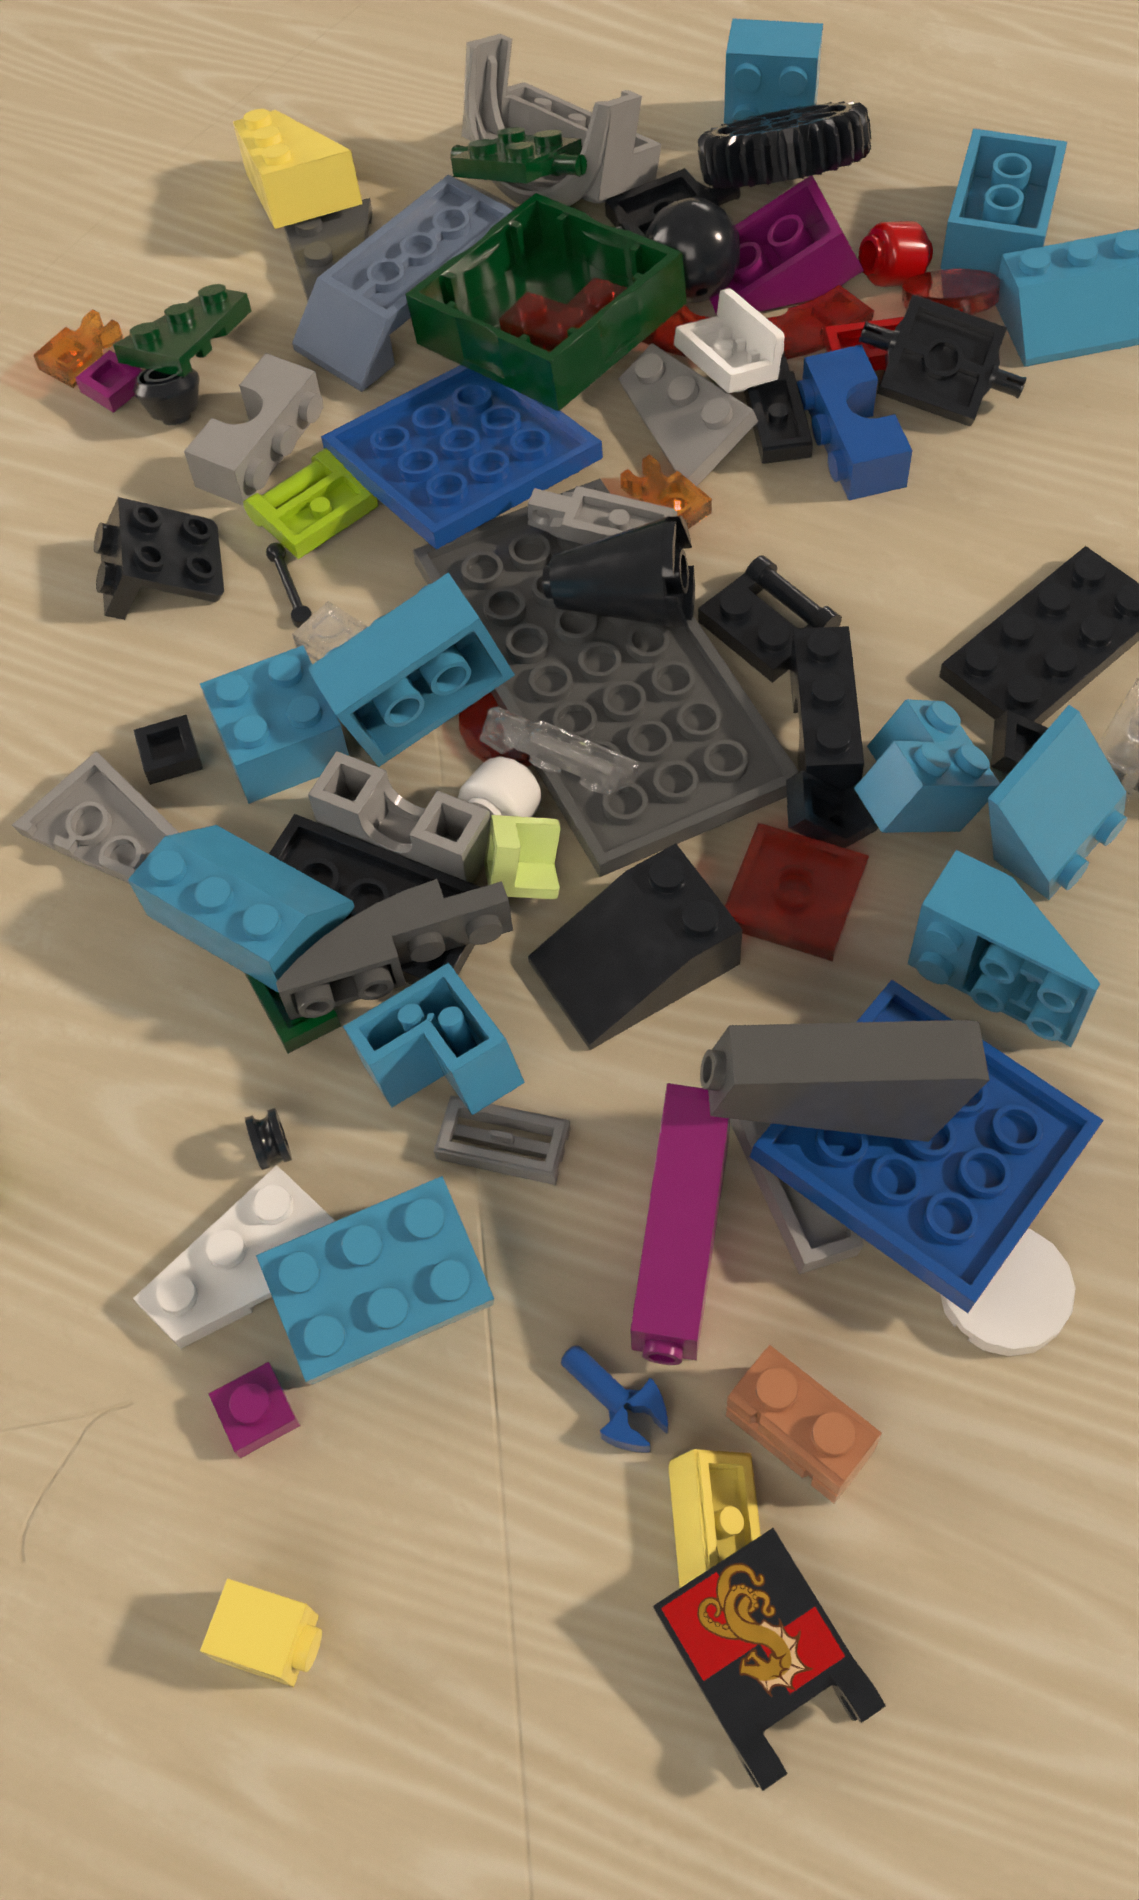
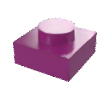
(108, 381)
(254, 1410)

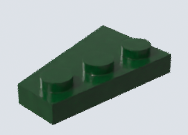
(183, 331)

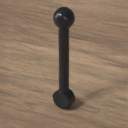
(300, 614)

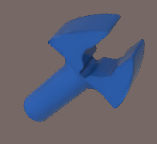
(617, 1400)

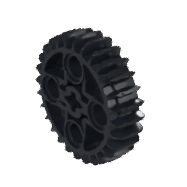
(785, 145)

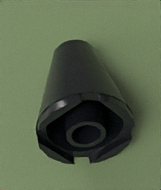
(628, 575)

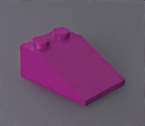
(791, 251)

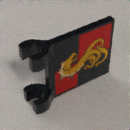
(761, 1649)

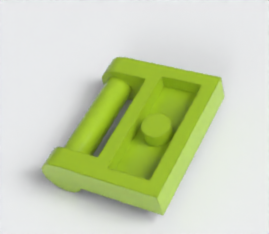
(311, 505)

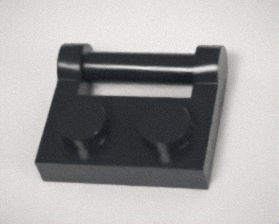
(753, 626)

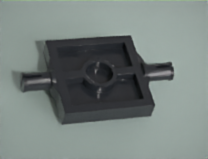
(638, 206)
(942, 360)

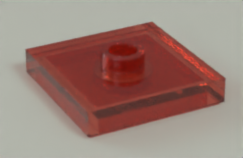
(796, 890)

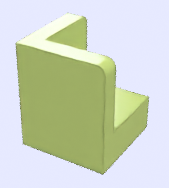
(523, 856)

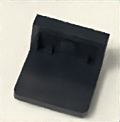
(156, 551)

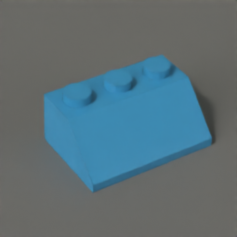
(1071, 297)
(236, 901)

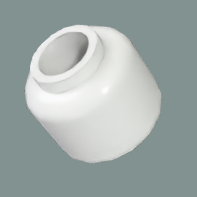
(503, 788)

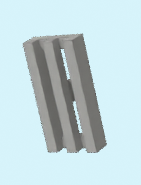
(497, 1161)

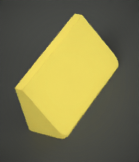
(711, 1508)

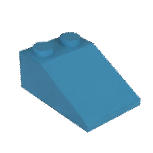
(1056, 807)

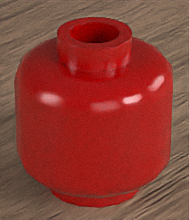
(895, 252)

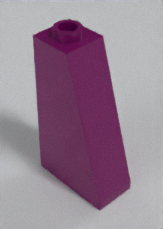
(680, 1228)

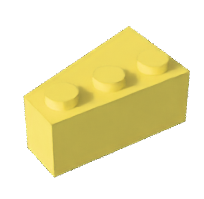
(295, 168)

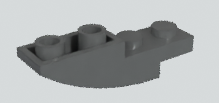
(367, 950)

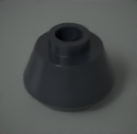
(168, 395)

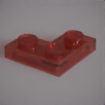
(549, 320)

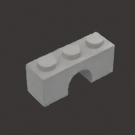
(240, 457)
(363, 804)

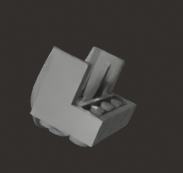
(614, 151)

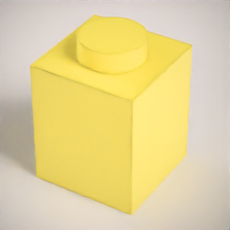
(262, 1633)

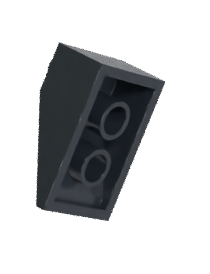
(638, 947)

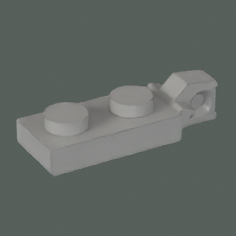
(590, 514)

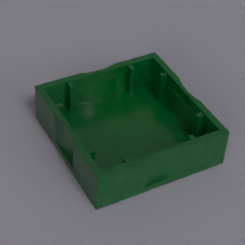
(555, 255)

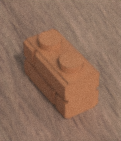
(802, 1423)

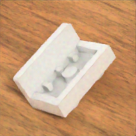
(735, 346)

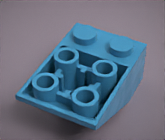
(1001, 950)

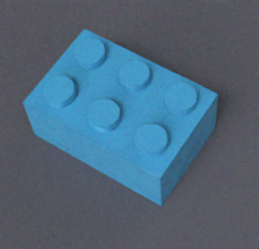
(1001, 199)
(411, 670)
(375, 1280)

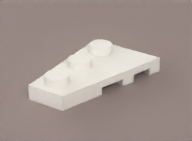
(219, 1272)

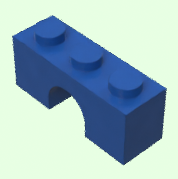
(862, 451)

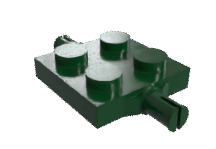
(519, 156)

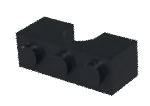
(826, 705)

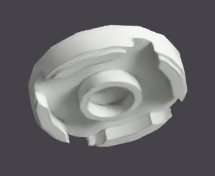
(1023, 1301)

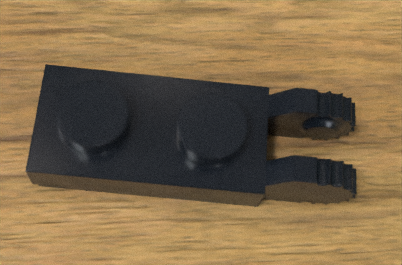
(782, 423)

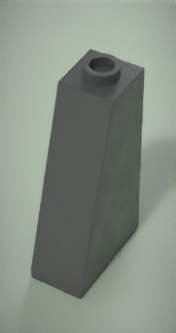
(847, 1076)

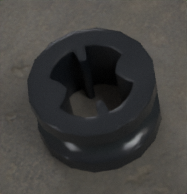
(268, 1138)

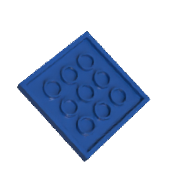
(460, 452)
(949, 1203)

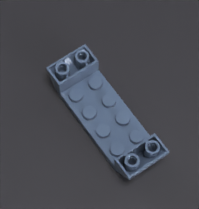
(364, 293)

